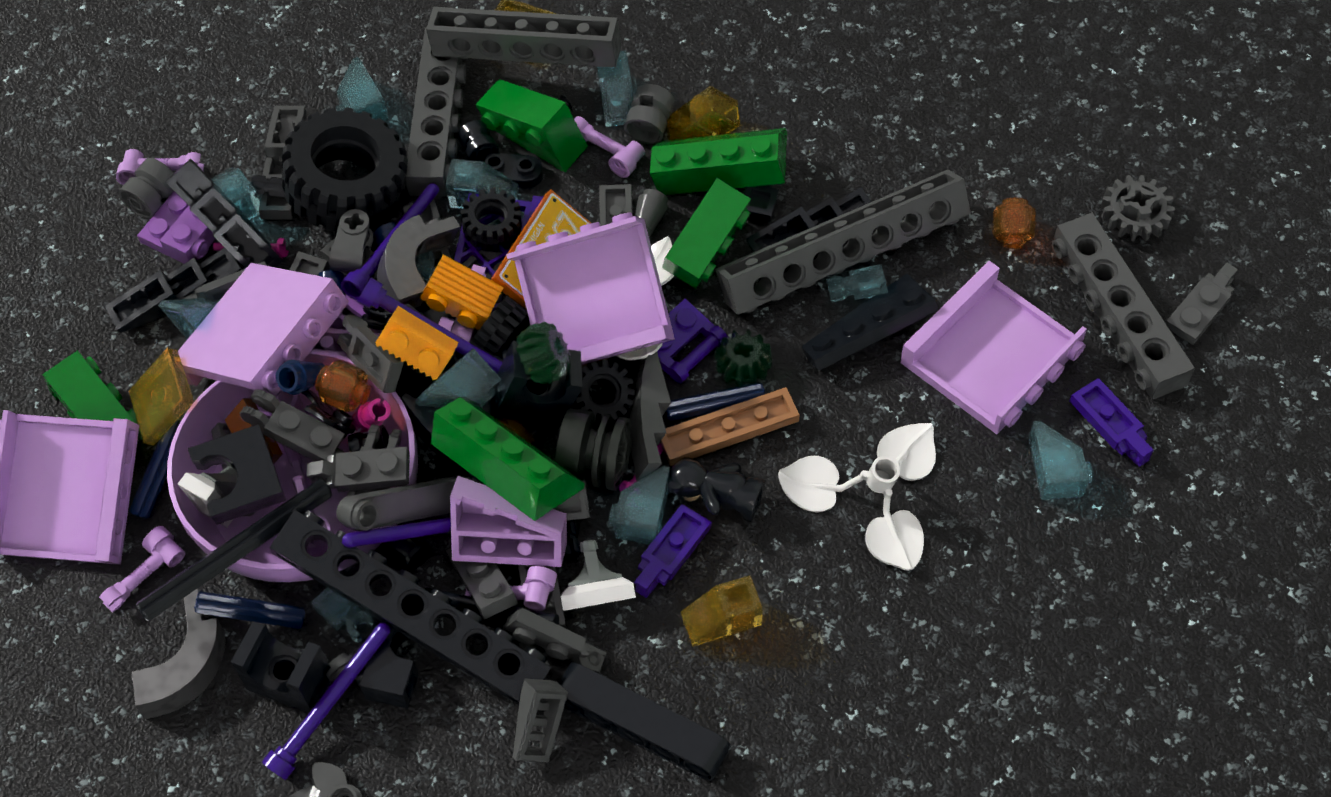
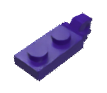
(1113, 421)
(670, 549)

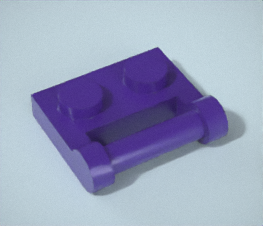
(686, 325)

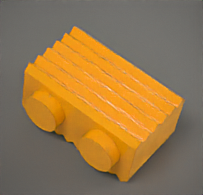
(461, 293)
(417, 343)

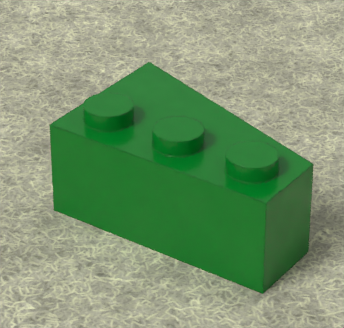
(533, 122)
(707, 234)
(84, 393)

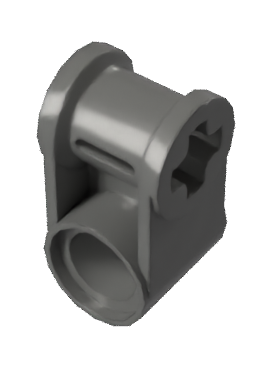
(352, 242)

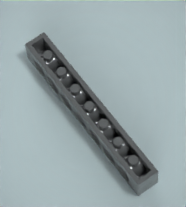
(738, 277)

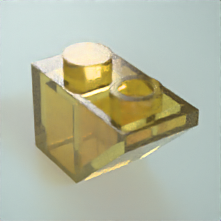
(704, 115)
(723, 611)

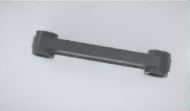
(396, 504)

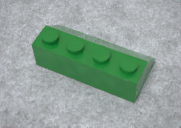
(734, 158)
(502, 459)

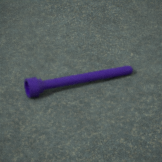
(356, 280)
(377, 296)
(395, 533)
(283, 758)

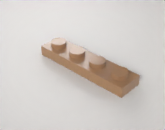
(729, 426)

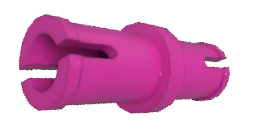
(371, 413)

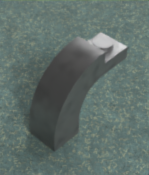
(397, 265)
(188, 673)

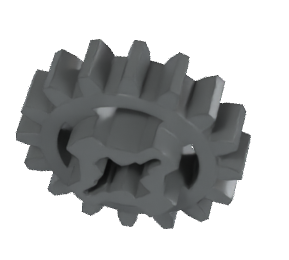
(1137, 207)

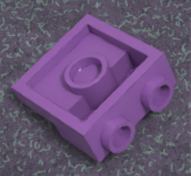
(177, 231)

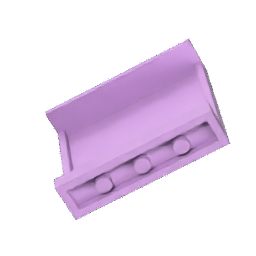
(596, 288)
(260, 325)
(991, 350)
(65, 487)

